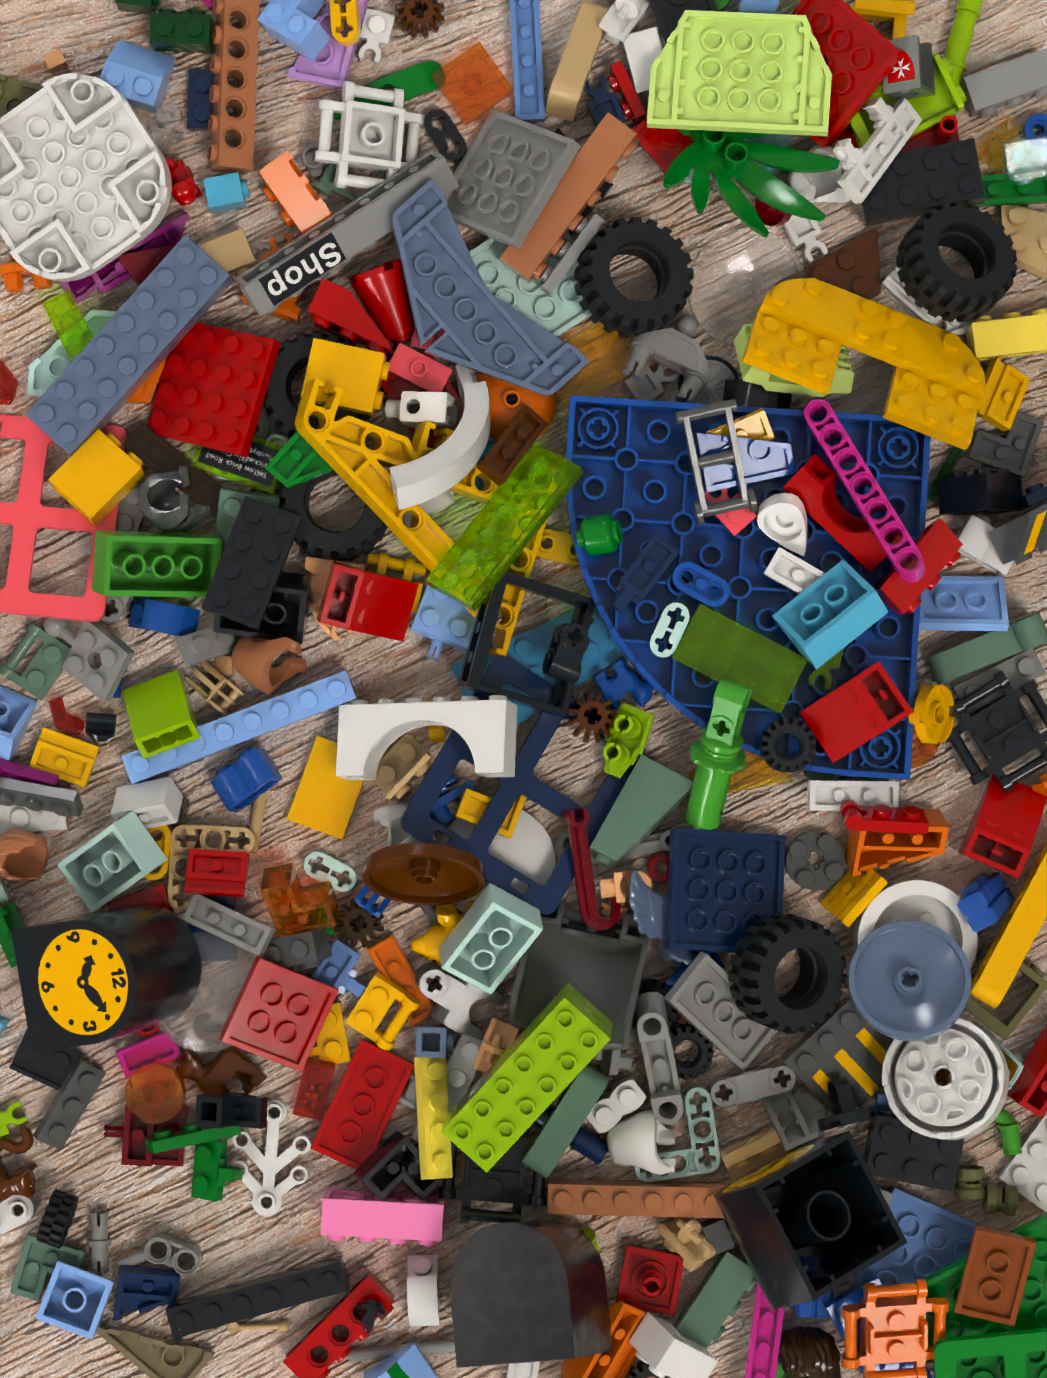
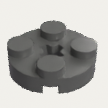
(800, 851)

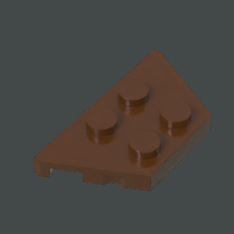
(851, 267)

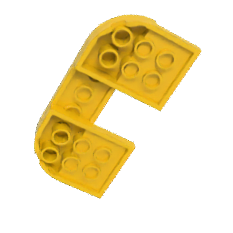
(934, 373)

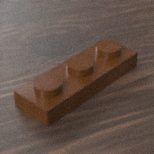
(512, 445)

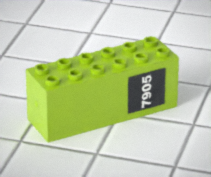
(527, 1077)

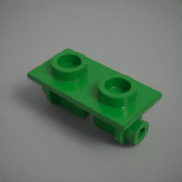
(9, 920)

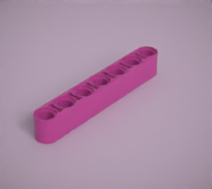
(872, 501)

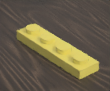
(431, 1115)

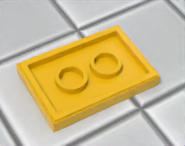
(322, 798)

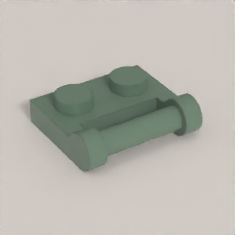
(43, 668)

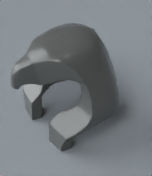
(167, 508)

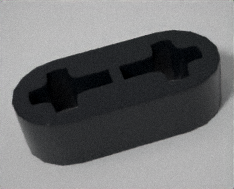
(440, 140)

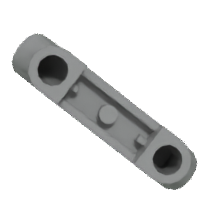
(659, 1058)

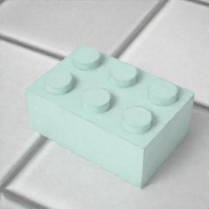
(112, 861)
(490, 938)

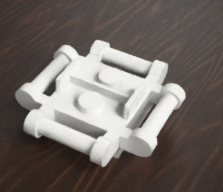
(368, 134)

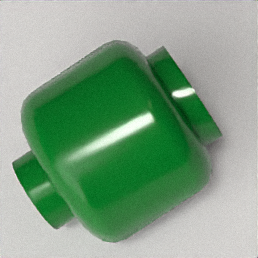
(599, 534)

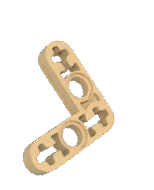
(179, 851)

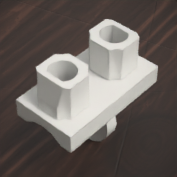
(622, 19)

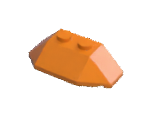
(611, 1364)

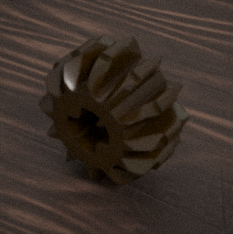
(365, 930)

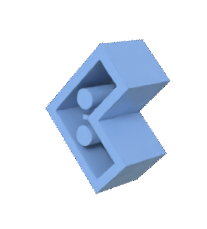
(295, 26)

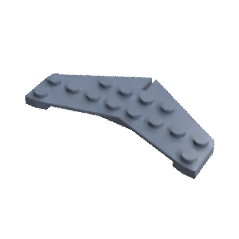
(452, 297)

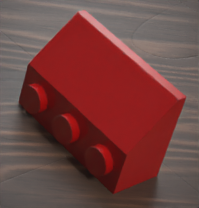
(938, 548)

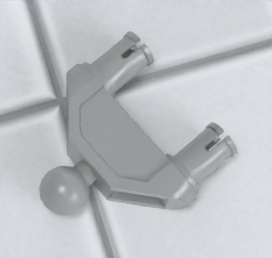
(675, 351)

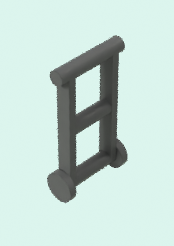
(747, 496)

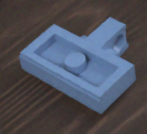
(339, 970)

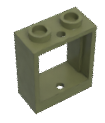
(1007, 1028)

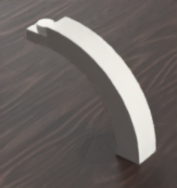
(456, 457)

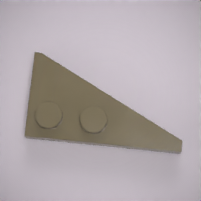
(157, 1355)

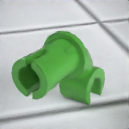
(1009, 1133)

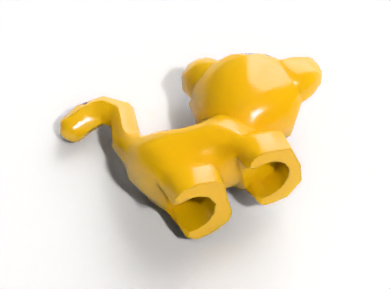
(434, 937)

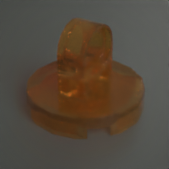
(155, 1093)

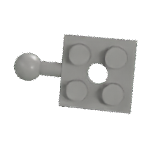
(80, 660)

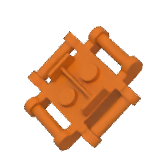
(893, 1329)

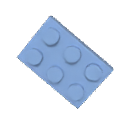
(965, 604)

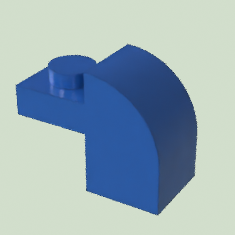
(163, 617)

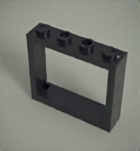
(483, 632)

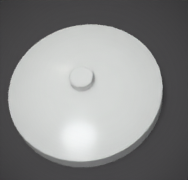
(526, 851)

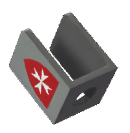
(914, 71)

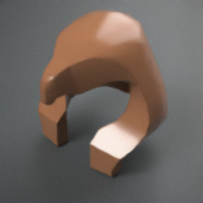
(254, 657)

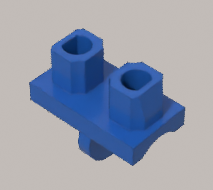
(440, 810)

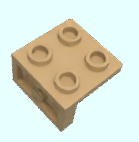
(400, 766)
(752, 1153)

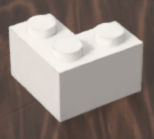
(669, 1351)

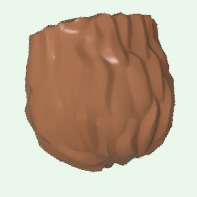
(22, 855)

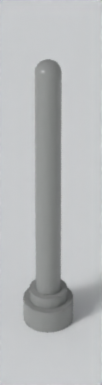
(386, 1351)

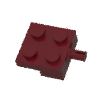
(133, 1139)

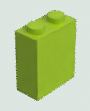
(161, 714)

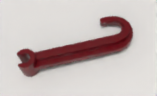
(584, 872)

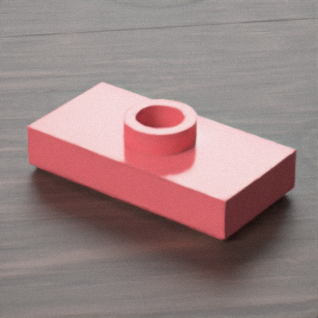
(419, 369)

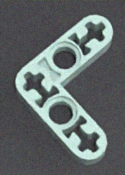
(691, 1153)

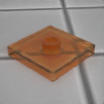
(472, 83)

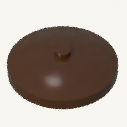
(424, 874)

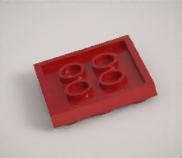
(278, 1014)

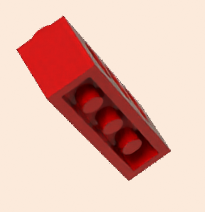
(301, 1358)

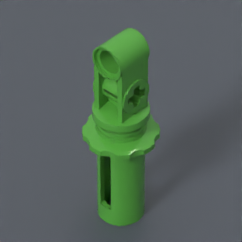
(718, 755)

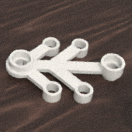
(270, 1163)

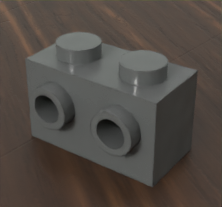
(299, 948)

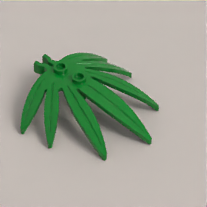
(728, 157)

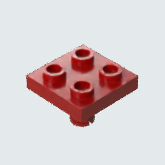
(650, 1279)

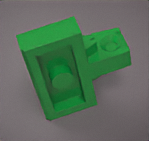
(212, 1170)

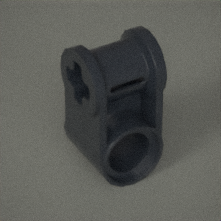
(564, 655)

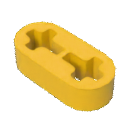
(337, 21)

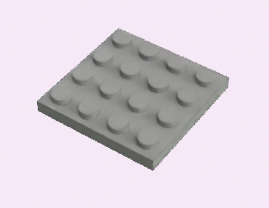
(509, 177)

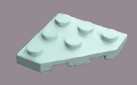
(52, 364)

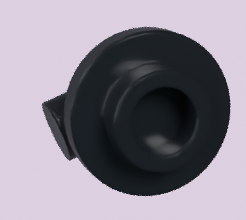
(100, 726)
(371, 1309)

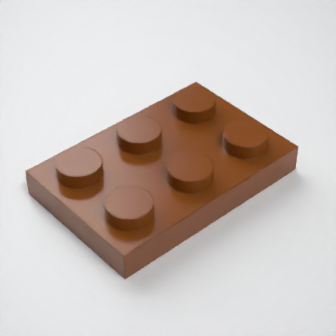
(994, 1275)

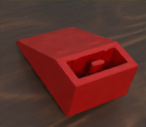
(340, 311)
(367, 601)
(856, 711)
(1004, 827)

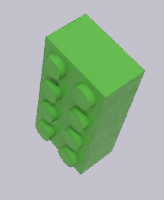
(154, 563)

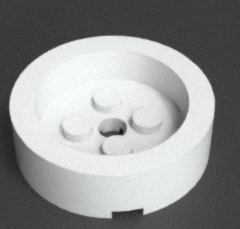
(922, 902)
(962, 1106)

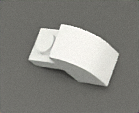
(423, 1290)

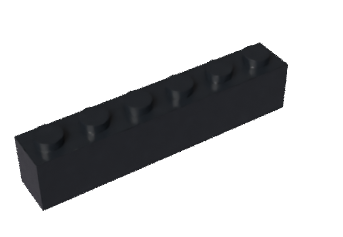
(258, 1296)

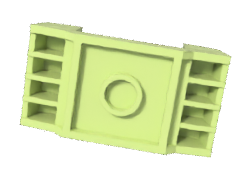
(841, 382)

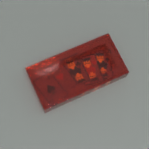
(314, 1088)

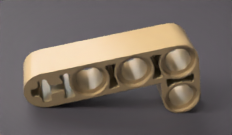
(576, 62)

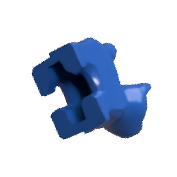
(622, 683)

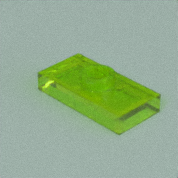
(68, 323)

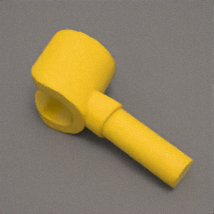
(436, 733)

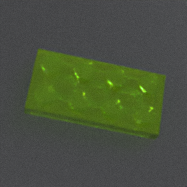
(733, 652)

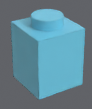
(226, 192)

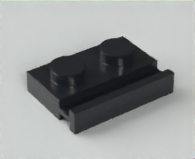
(46, 1066)

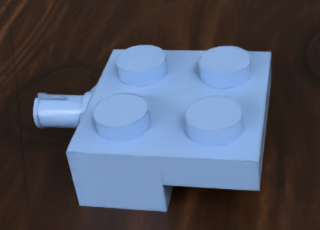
(442, 622)

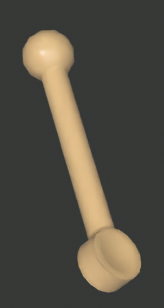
(283, 1326)

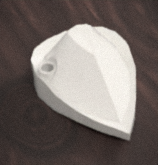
(784, 521)

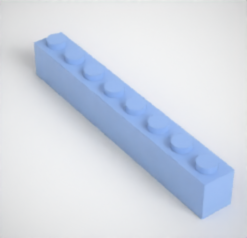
(246, 725)

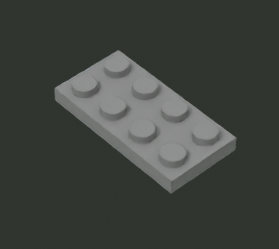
(706, 1002)

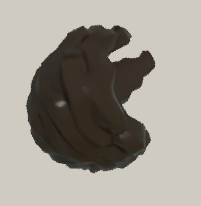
(809, 1353)

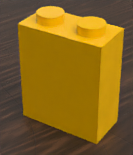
(349, 368)
(97, 476)

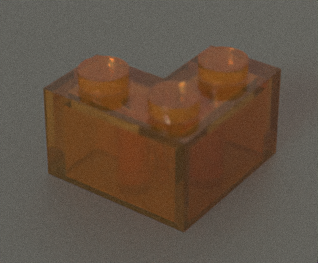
(295, 906)

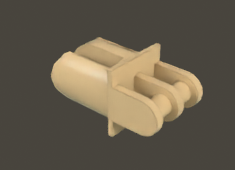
(215, 688)

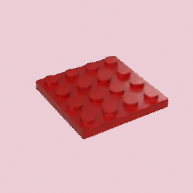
(855, 55)
(214, 389)

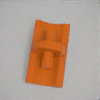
(13, 277)

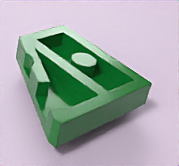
(297, 463)

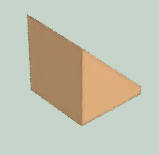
(55, 61)
(224, 665)

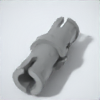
(99, 1242)

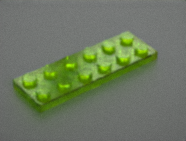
(504, 526)

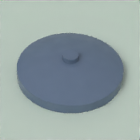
(909, 980)

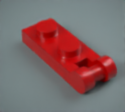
(884, 818)

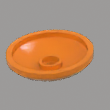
(502, 413)

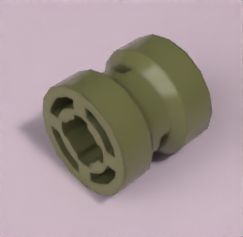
(970, 1182)
(1000, 1199)

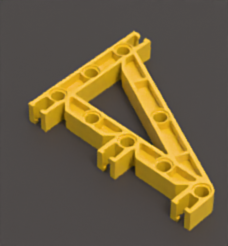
(344, 449)

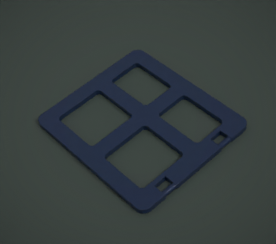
(419, 825)

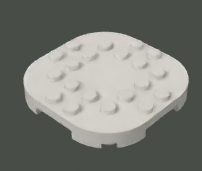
(78, 178)

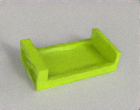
(931, 109)

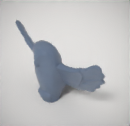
(651, 916)

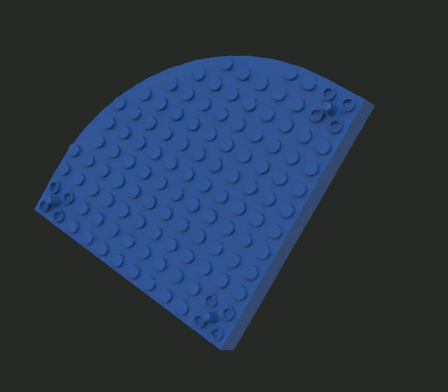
(643, 476)

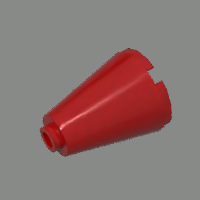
(386, 299)

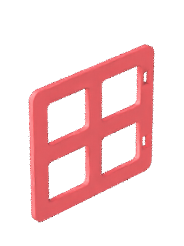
(29, 516)

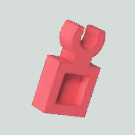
(734, 520)

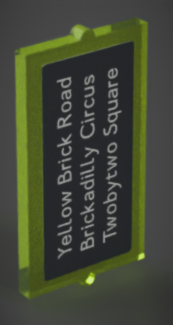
(243, 470)

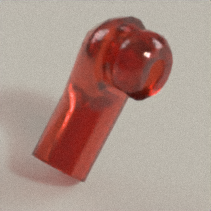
(65, 721)

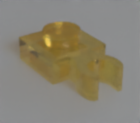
(992, 149)

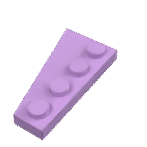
(334, 60)

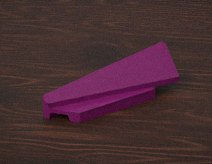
(114, 273)

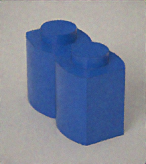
(245, 779)

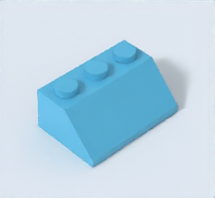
(830, 613)

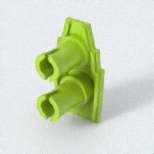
(627, 739)

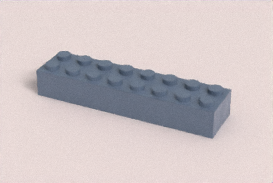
(130, 345)

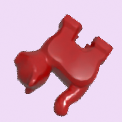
(183, 184)

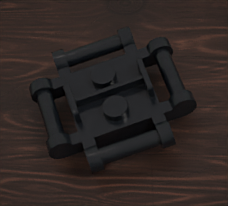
(1000, 731)
(499, 1184)

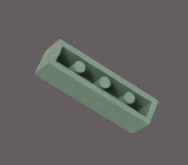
(715, 1299)

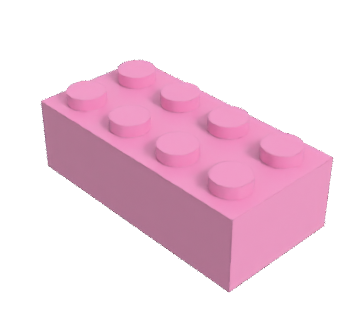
(395, 1217)

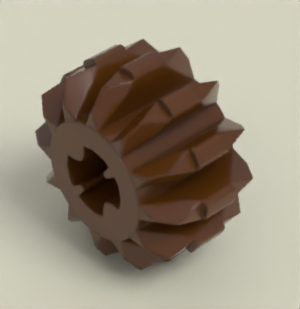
(409, 17)
(582, 722)

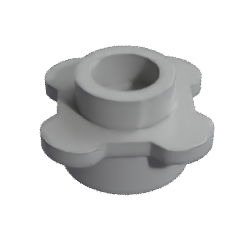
(305, 159)

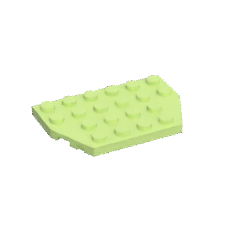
(741, 75)

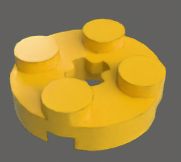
(932, 714)

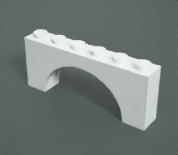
(370, 729)

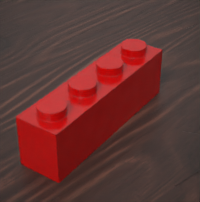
(1031, 1086)

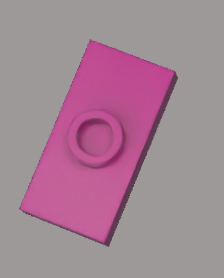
(149, 1050)

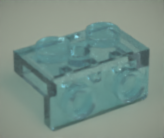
(1025, 159)

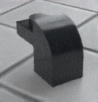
(755, 395)
(231, 1109)

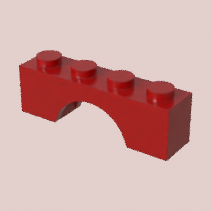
(816, 489)

